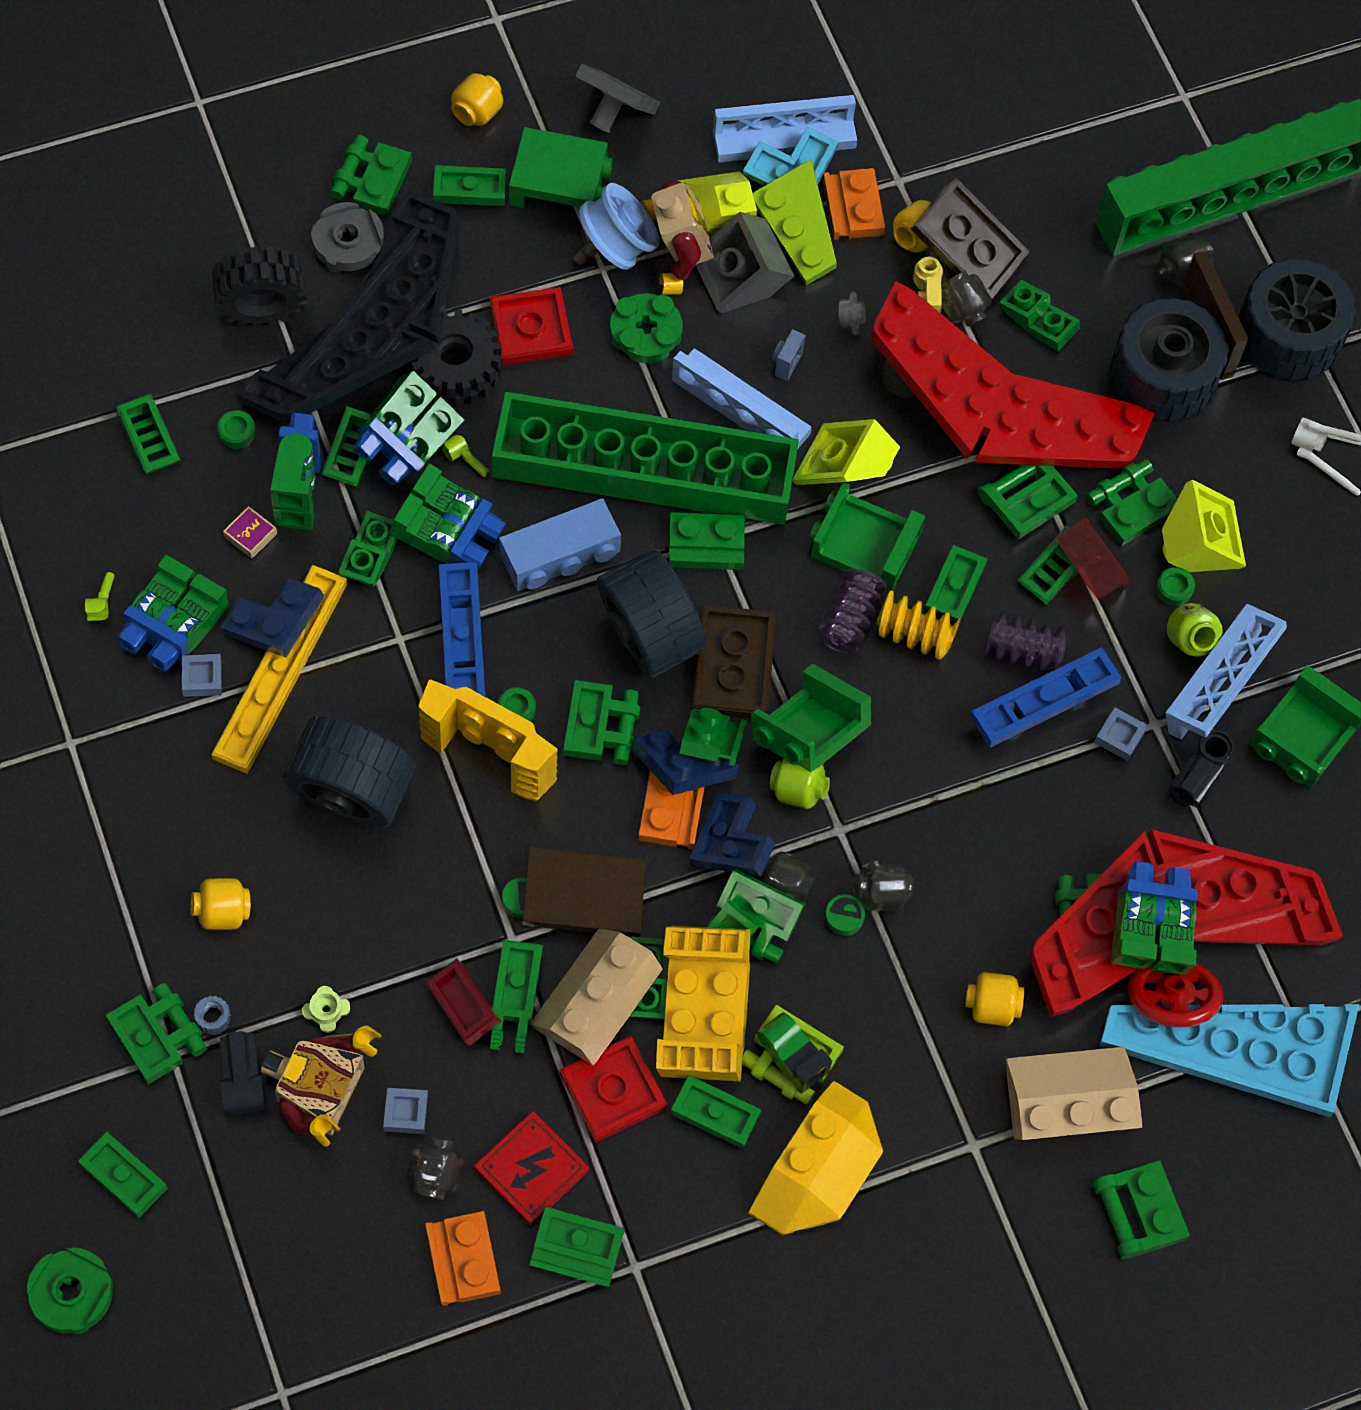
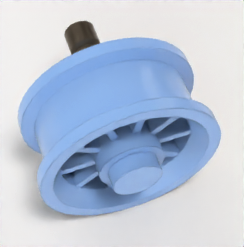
(616, 228)

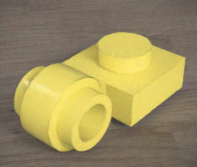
(928, 278)

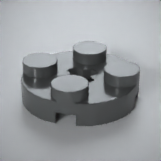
(344, 255)

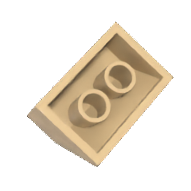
(597, 994)
(1072, 1093)

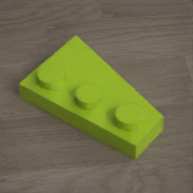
(798, 221)

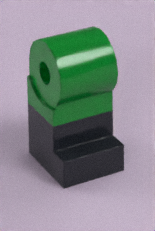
(794, 1052)

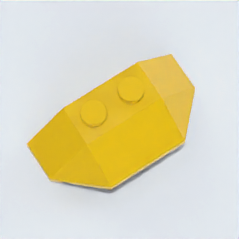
(821, 1165)

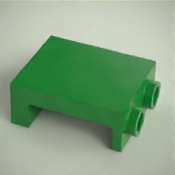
(558, 168)
(864, 537)
(814, 720)
(1308, 727)

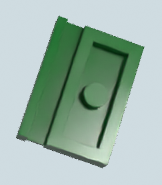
(706, 541)
(712, 736)
(577, 1246)

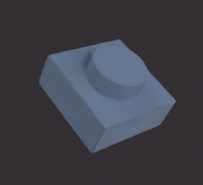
(788, 354)
(201, 675)
(1121, 734)
(405, 1110)

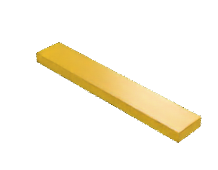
(275, 681)

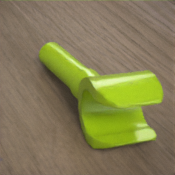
(458, 447)
(97, 608)

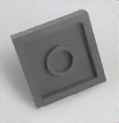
(615, 95)

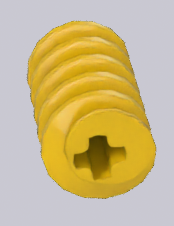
(916, 626)

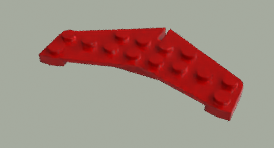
(977, 395)
(1237, 902)

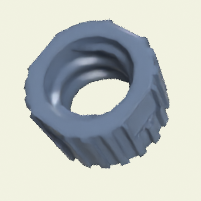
(214, 1027)

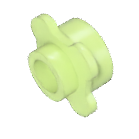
(322, 998)

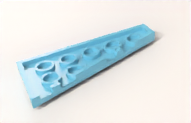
(1259, 1049)

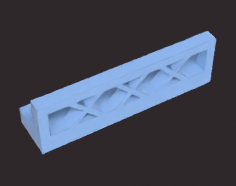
(784, 130)
(735, 397)
(1219, 666)

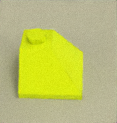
(722, 198)
(847, 453)
(1203, 531)

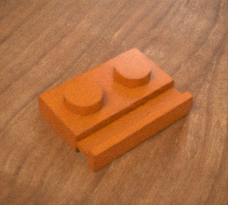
(854, 204)
(670, 817)
(463, 1258)

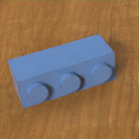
(560, 545)

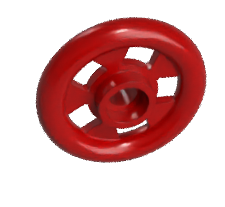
(1175, 995)

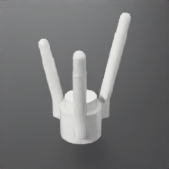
(1312, 436)

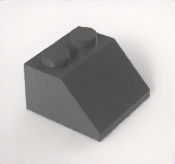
(745, 263)

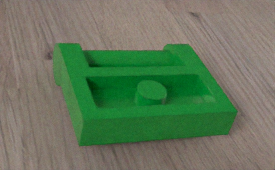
(1032, 504)
(1152, 1205)

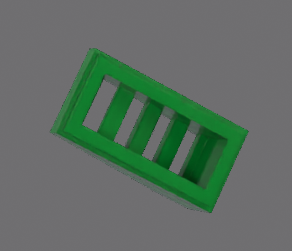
(139, 407)
(350, 417)
(1045, 558)

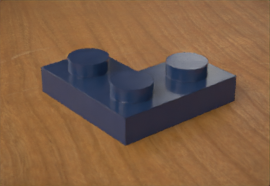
(275, 627)
(679, 771)
(724, 842)

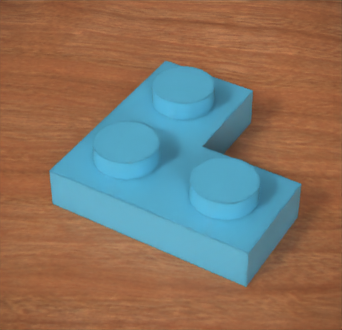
(769, 163)

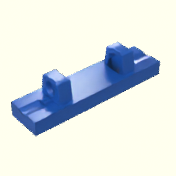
(462, 626)
(1045, 697)

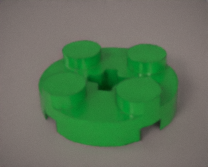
(651, 309)
(62, 1268)

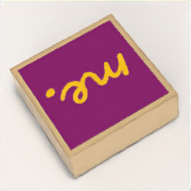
(250, 532)

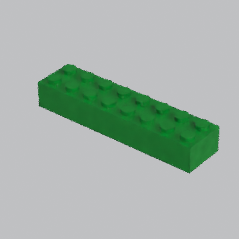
(1231, 178)
(644, 458)

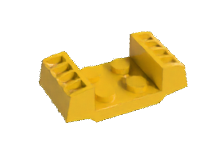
(486, 722)
(705, 1003)

